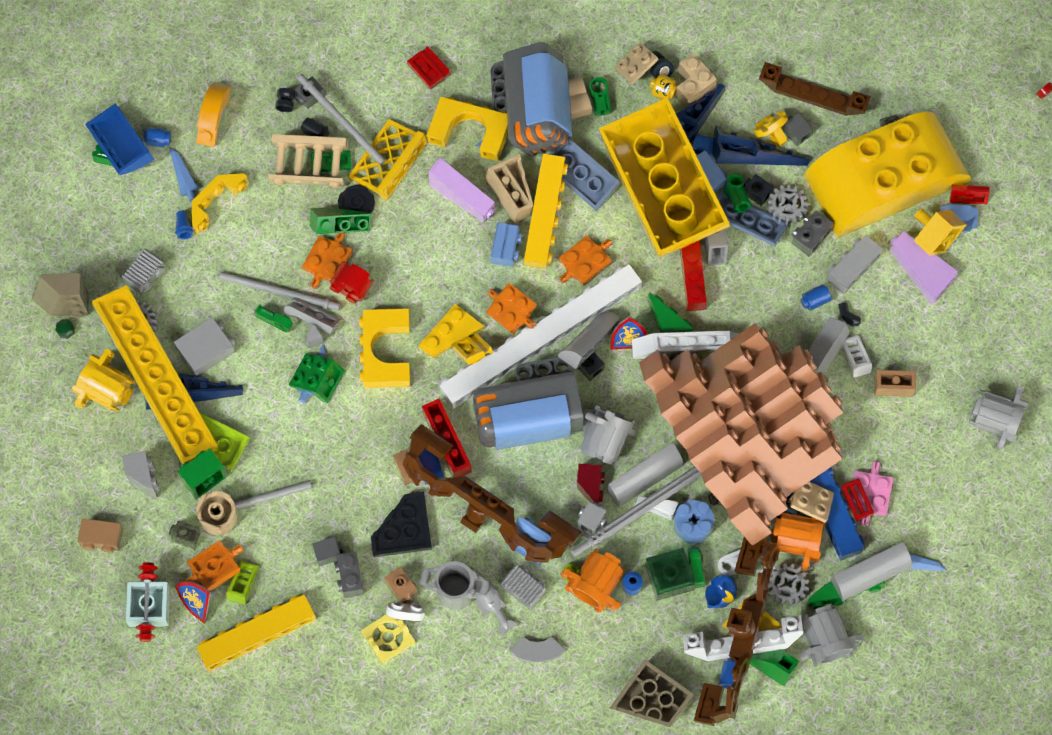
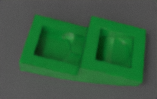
(326, 162)

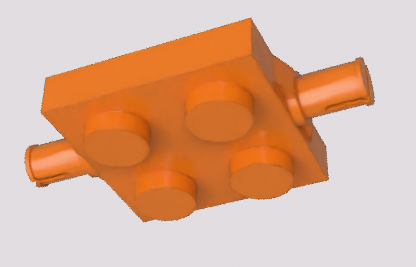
(326, 258)
(585, 260)
(511, 308)
(214, 565)

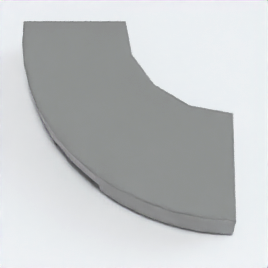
(537, 651)

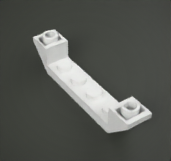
(680, 342)
(766, 641)

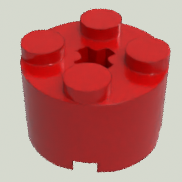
(351, 282)

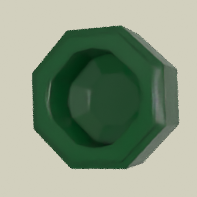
(65, 328)

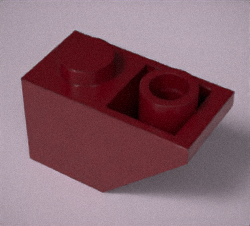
(589, 482)

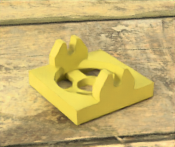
(385, 656)

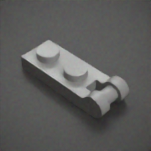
(311, 315)

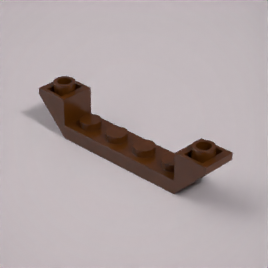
(813, 94)

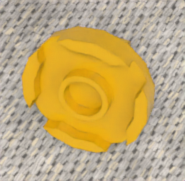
(772, 127)

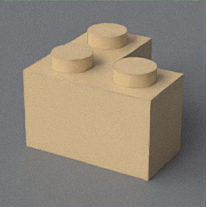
(697, 80)

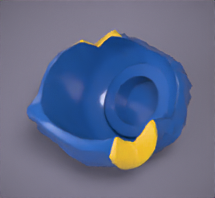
(721, 591)

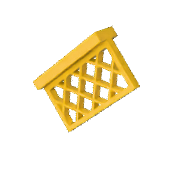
(402, 162)

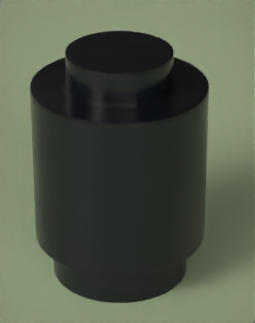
(313, 127)

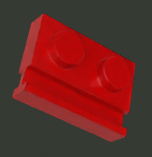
(428, 67)

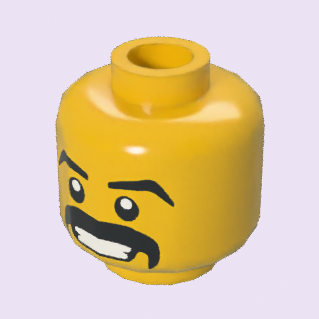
(663, 87)

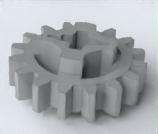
(785, 211)
(780, 589)

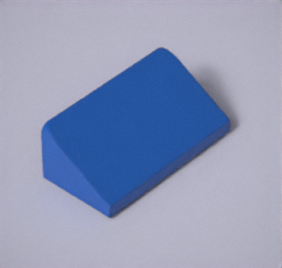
(431, 463)

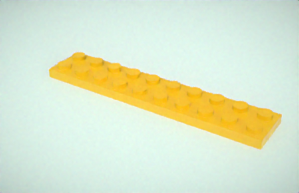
(154, 374)

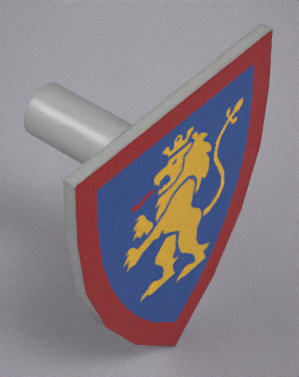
(625, 332)
(195, 598)

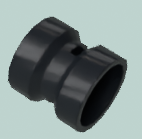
(285, 100)

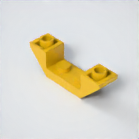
(233, 182)

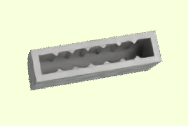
(645, 475)

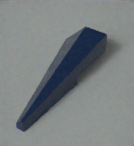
(697, 112)
(733, 149)
(202, 389)

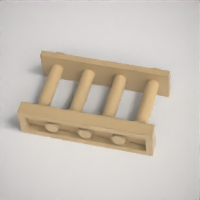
(300, 144)

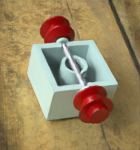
(147, 603)

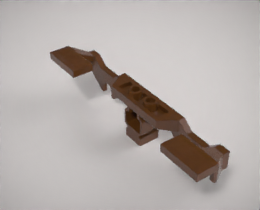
(483, 503)
(744, 628)

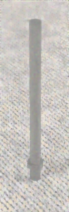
(309, 86)
(325, 303)

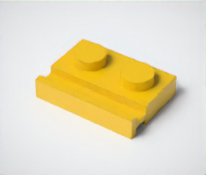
(472, 349)

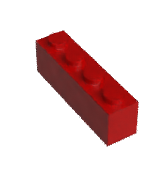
(693, 277)
(440, 424)

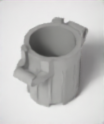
(999, 414)
(606, 434)
(454, 584)
(827, 636)

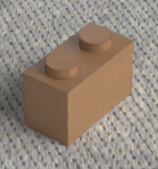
(894, 383)
(100, 535)

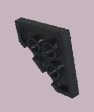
(404, 528)

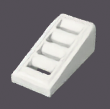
(858, 367)
(664, 509)

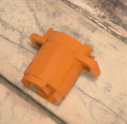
(798, 536)
(595, 580)

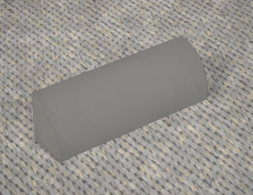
(589, 339)
(872, 571)

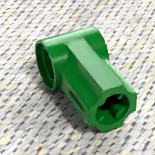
(735, 191)

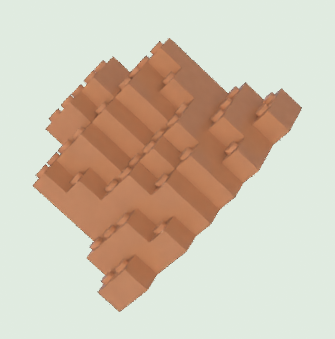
(749, 422)

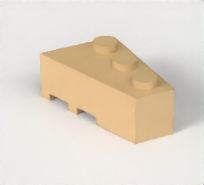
(510, 187)

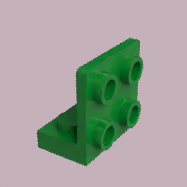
(317, 376)

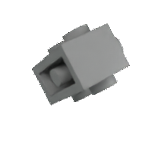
(591, 518)

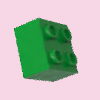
(202, 473)

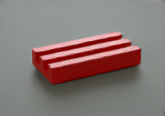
(969, 194)
(870, 512)

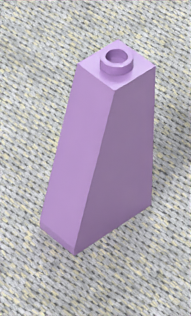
(460, 190)
(928, 272)

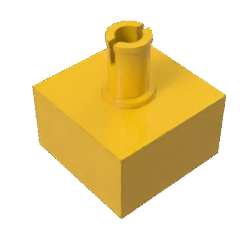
(938, 231)

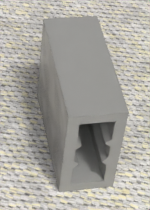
(205, 346)

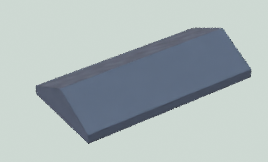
(586, 176)
(753, 221)

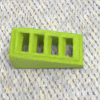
(239, 594)

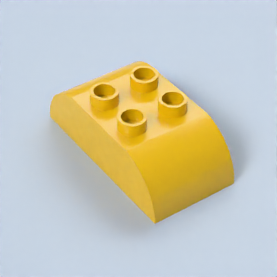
(885, 172)
(663, 178)

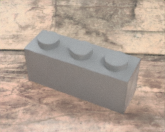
(854, 263)

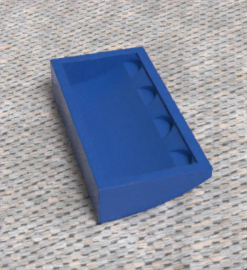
(119, 140)

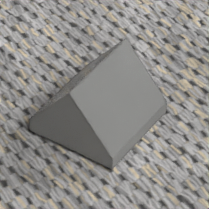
(313, 337)

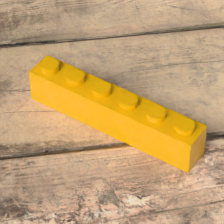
(545, 210)
(256, 632)

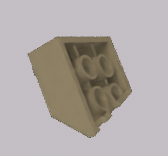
(62, 294)
(653, 696)

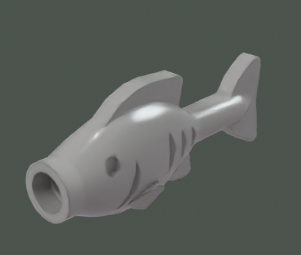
(493, 603)

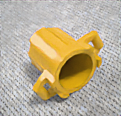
(102, 383)

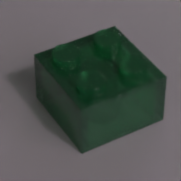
(669, 574)

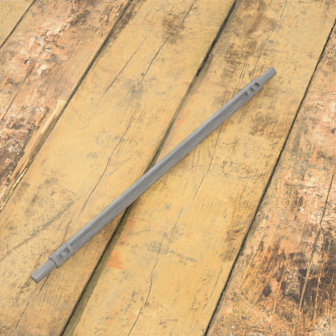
(638, 510)

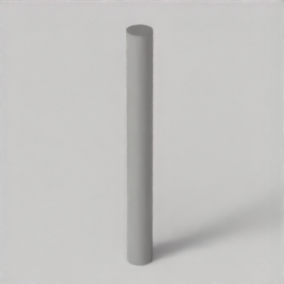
(273, 494)

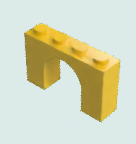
(451, 112)
(375, 324)

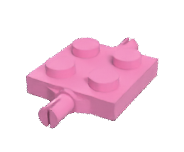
(877, 490)

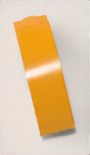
(210, 114)

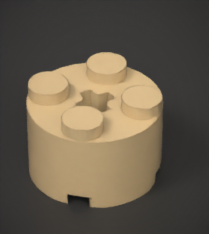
(212, 503)

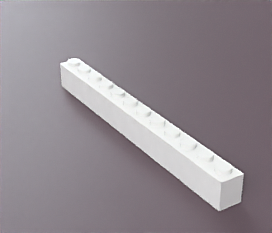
(545, 334)

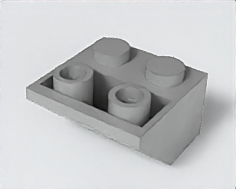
(140, 473)

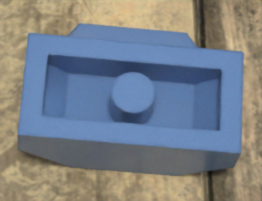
(964, 212)

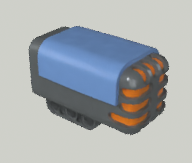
(535, 96)
(531, 408)

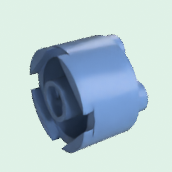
(684, 526)

